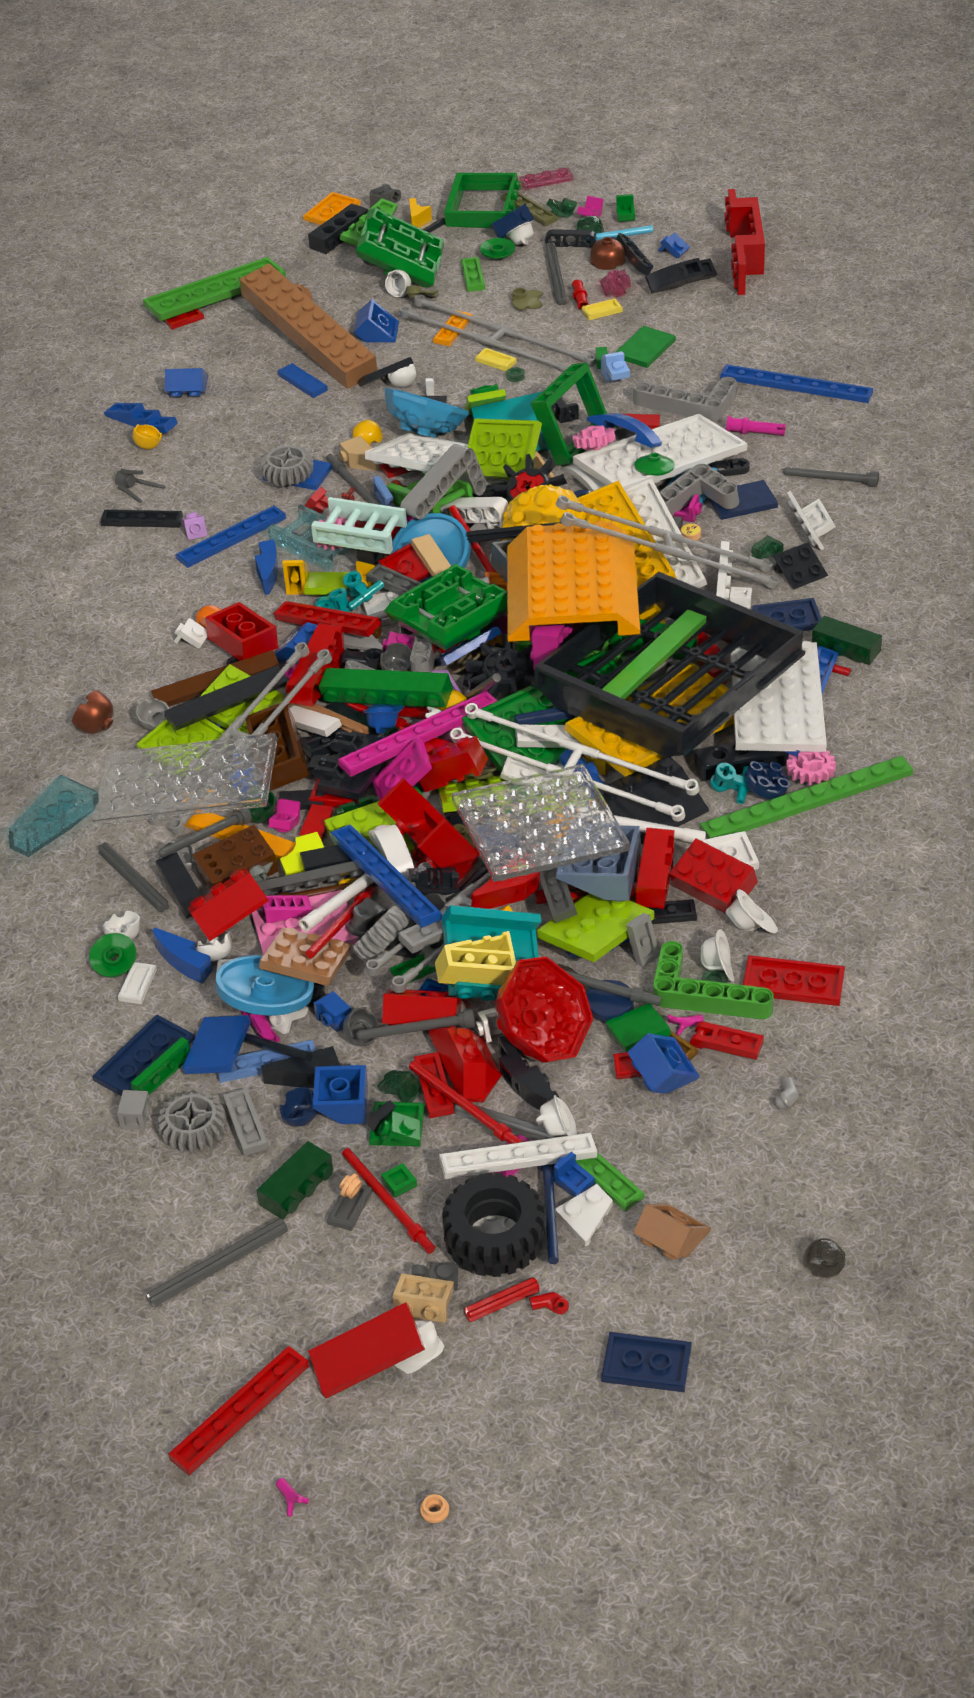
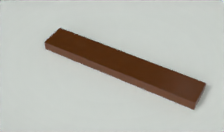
(196, 685)

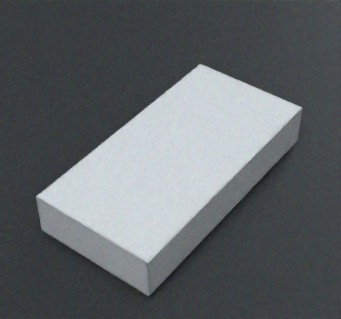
(137, 983)

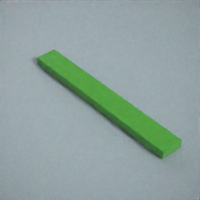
(655, 654)

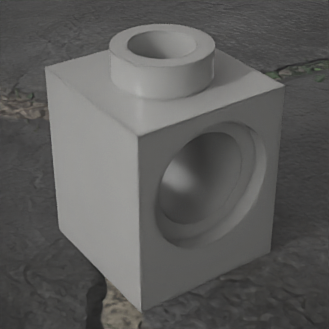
(134, 1109)

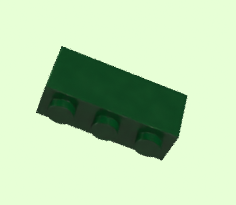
(847, 640)
(295, 1180)

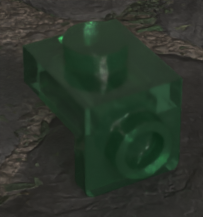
(562, 208)
(767, 547)
(400, 1084)

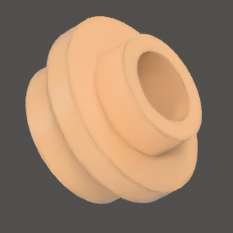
(350, 1186)
(434, 1501)

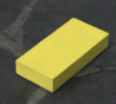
(602, 309)
(495, 359)

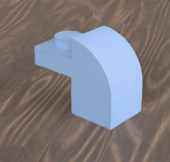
(614, 367)

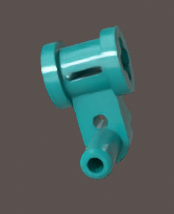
(359, 590)
(335, 600)
(730, 780)

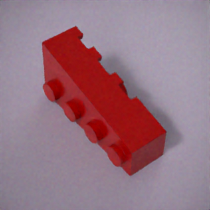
(324, 637)

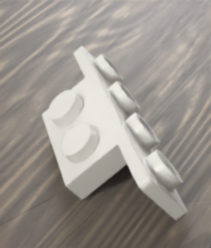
(815, 519)

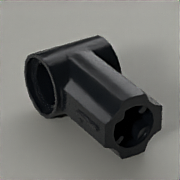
(369, 658)

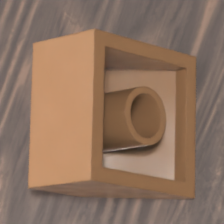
(670, 1230)

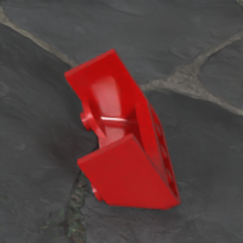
(427, 827)

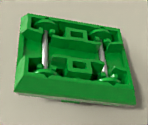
(400, 246)
(449, 607)

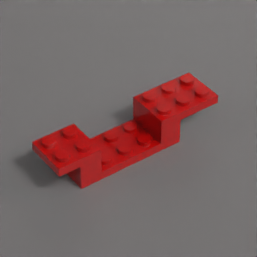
(748, 250)

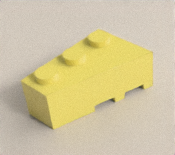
(476, 961)

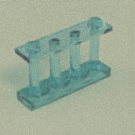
(299, 545)

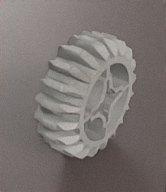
(287, 465)
(381, 934)
(191, 1121)

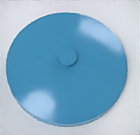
(446, 533)
(260, 991)

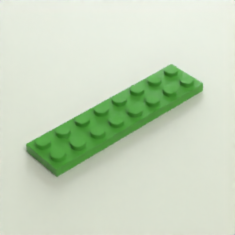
(203, 292)

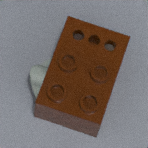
(238, 851)

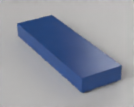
(302, 380)

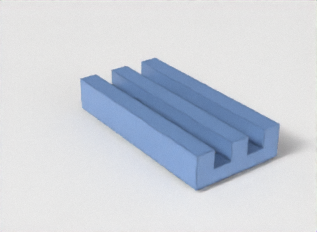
(382, 492)

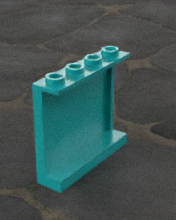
(511, 409)
(473, 924)

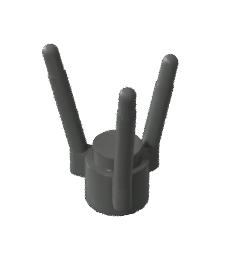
(126, 479)

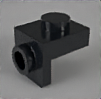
(565, 412)

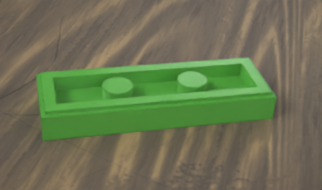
(473, 274)
(612, 1182)

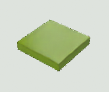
(484, 398)
(324, 582)

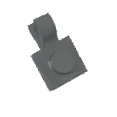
(440, 1271)

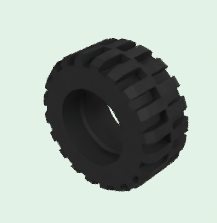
(499, 1251)

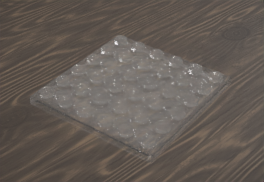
(539, 822)

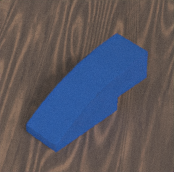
(267, 565)
(182, 955)

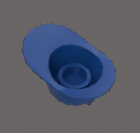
(382, 716)

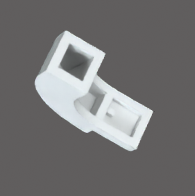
(393, 847)

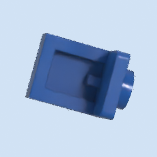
(674, 245)
(571, 1175)

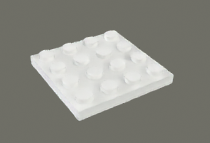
(411, 451)

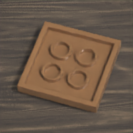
(289, 957)

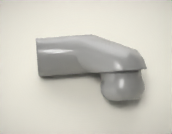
(789, 1095)

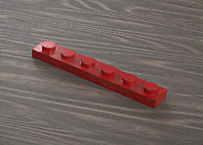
(351, 622)
(238, 1410)

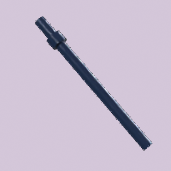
(550, 1213)

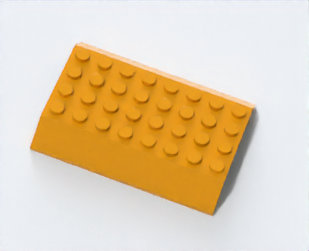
(570, 578)

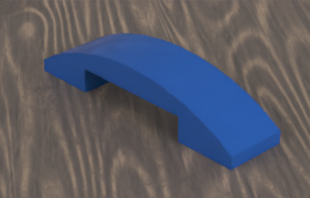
(644, 434)

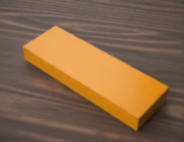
(447, 337)

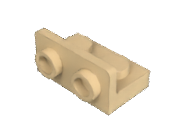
(425, 1296)

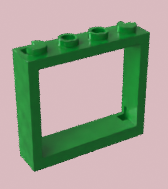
(480, 181)
(582, 377)

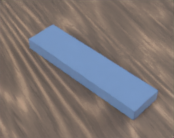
(250, 1064)

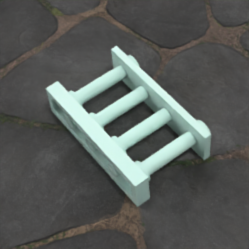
(355, 537)

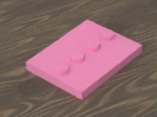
(268, 931)

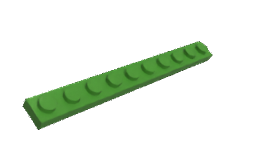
(808, 798)

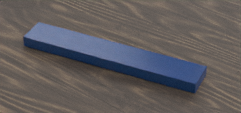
(230, 536)

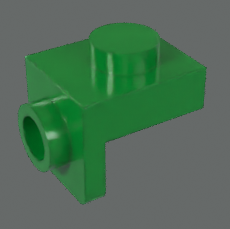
(625, 207)
(399, 1128)

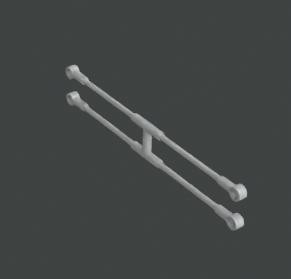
(419, 300)
(569, 519)
(301, 650)
(399, 982)

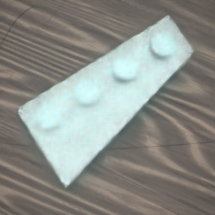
(52, 815)

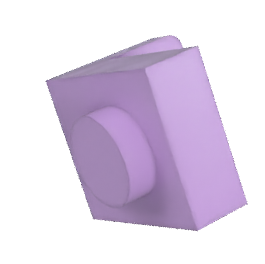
(194, 525)

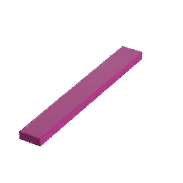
(397, 742)

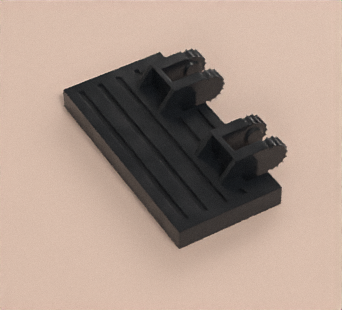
(334, 778)

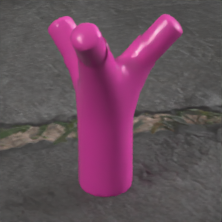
(684, 1022)
(290, 1495)

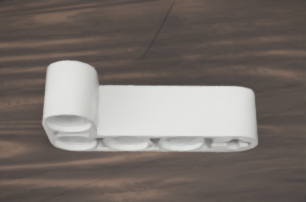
(480, 510)

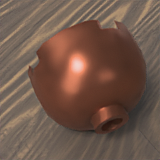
(607, 254)
(95, 714)

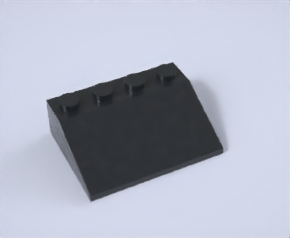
(656, 791)

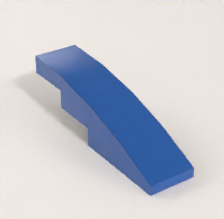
(136, 414)

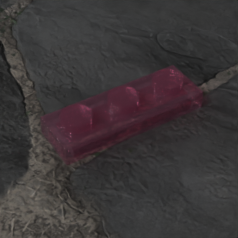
(546, 178)

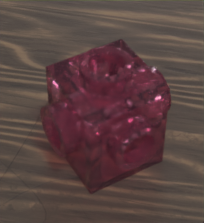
(615, 283)

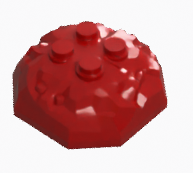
(543, 1010)

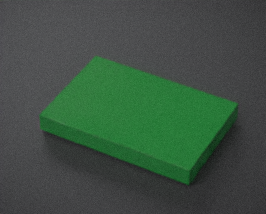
(646, 346)

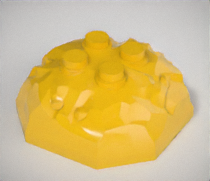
(538, 507)

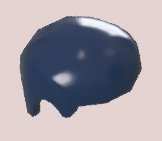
(298, 1102)

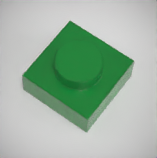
(399, 1180)

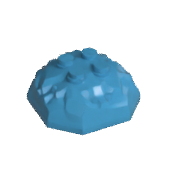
(422, 413)

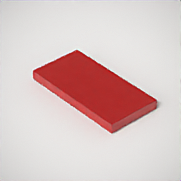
(796, 979)
(366, 1350)

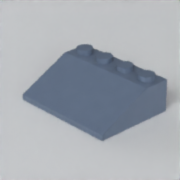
(607, 876)

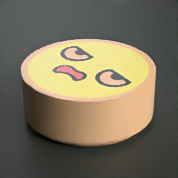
(691, 531)

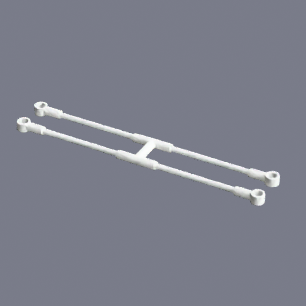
(579, 749)

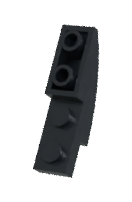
(679, 274)
(524, 1080)

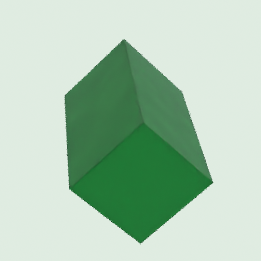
(599, 351)

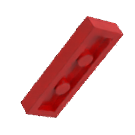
(436, 1102)

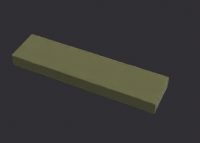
(538, 212)

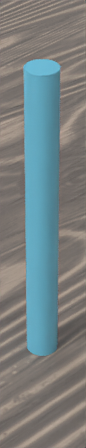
(633, 231)

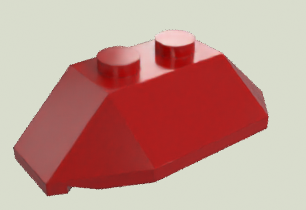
(466, 1062)

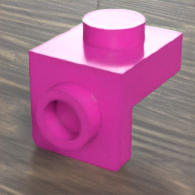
(592, 207)
(691, 510)
(398, 638)
(287, 815)

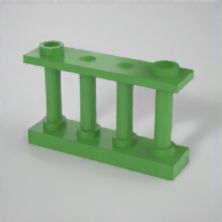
(459, 489)

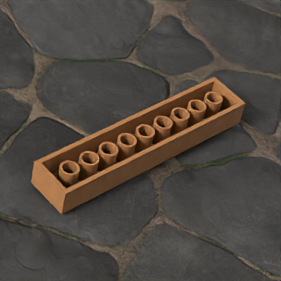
(308, 325)

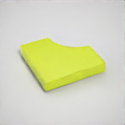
(292, 862)

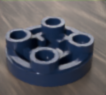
(766, 779)
(608, 1005)

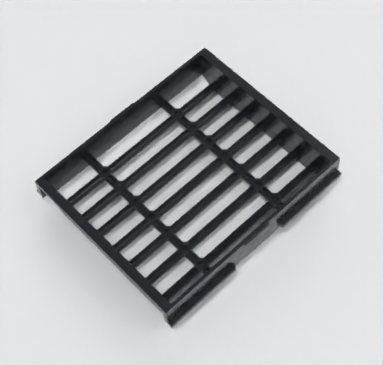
(724, 621)

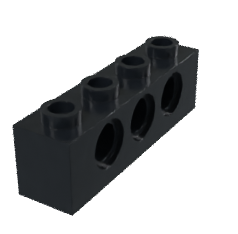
(327, 235)
(709, 758)

